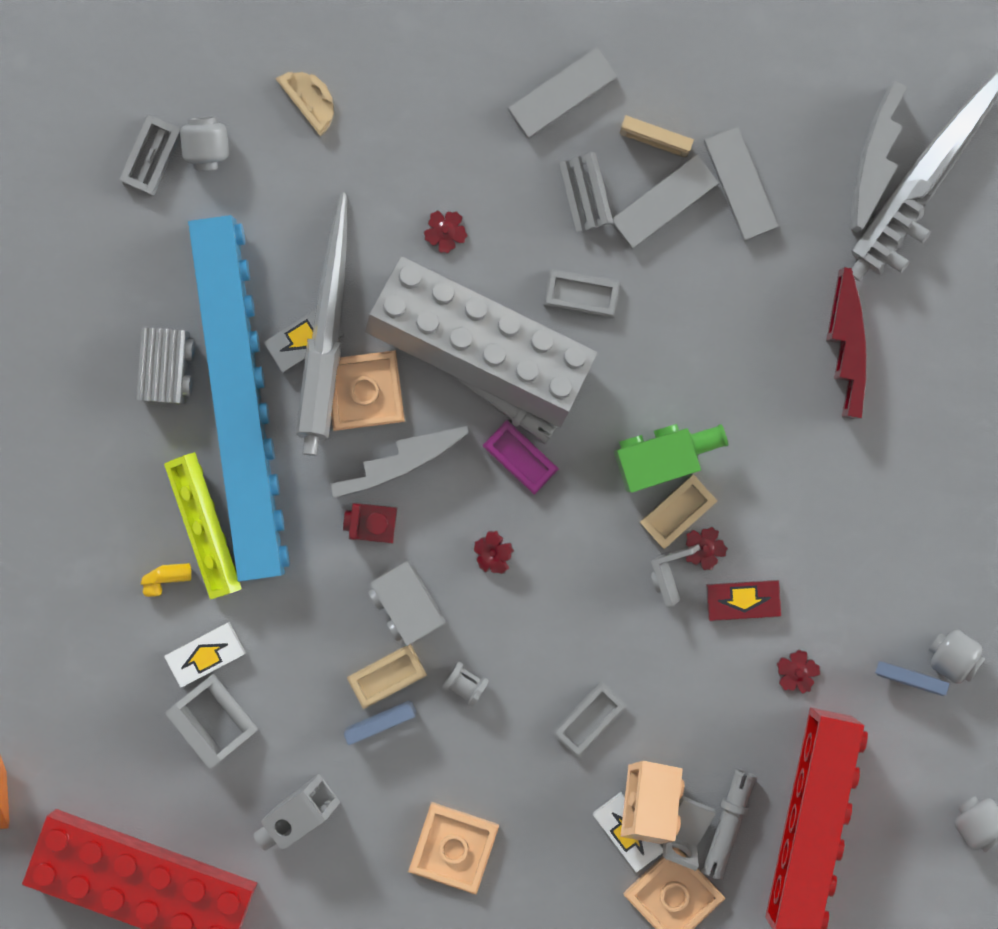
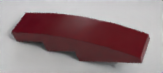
(848, 329)

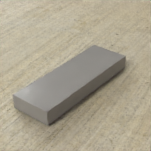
(562, 92)
(740, 183)
(664, 201)

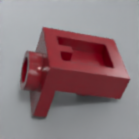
(370, 522)

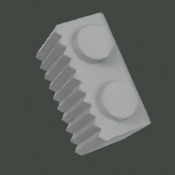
(164, 365)

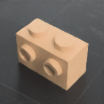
(652, 802)

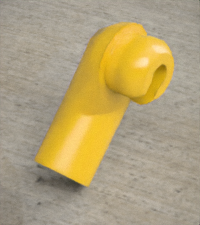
(164, 574)

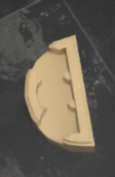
(310, 97)

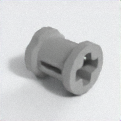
(465, 684)

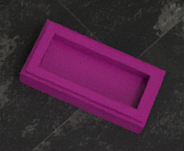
(520, 457)

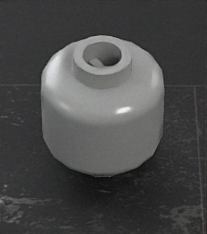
(204, 142)
(956, 656)
(978, 823)

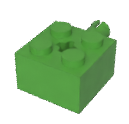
(666, 456)

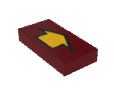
(743, 600)

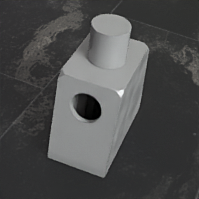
(297, 815)

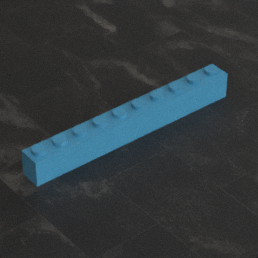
(237, 397)

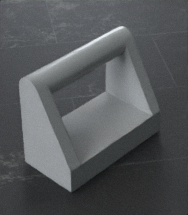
(196, 734)

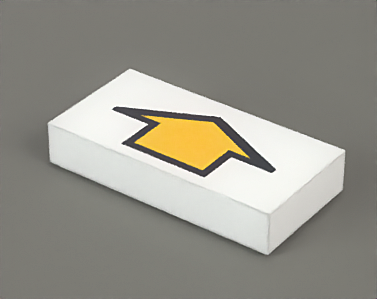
(205, 654)
(636, 852)

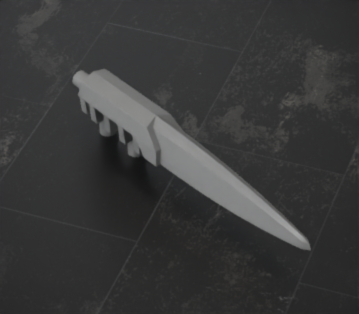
(917, 188)
(324, 350)

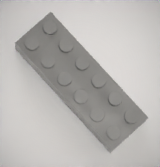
(480, 341)

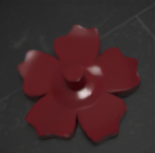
(445, 231)
(708, 547)
(493, 553)
(797, 672)

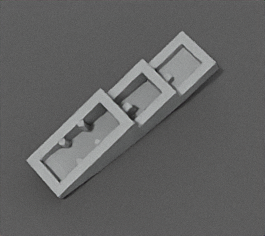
(874, 168)
(412, 454)

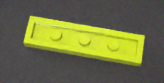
(202, 525)

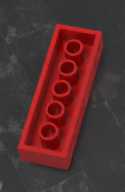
(816, 821)
(133, 878)

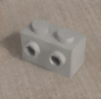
(406, 602)

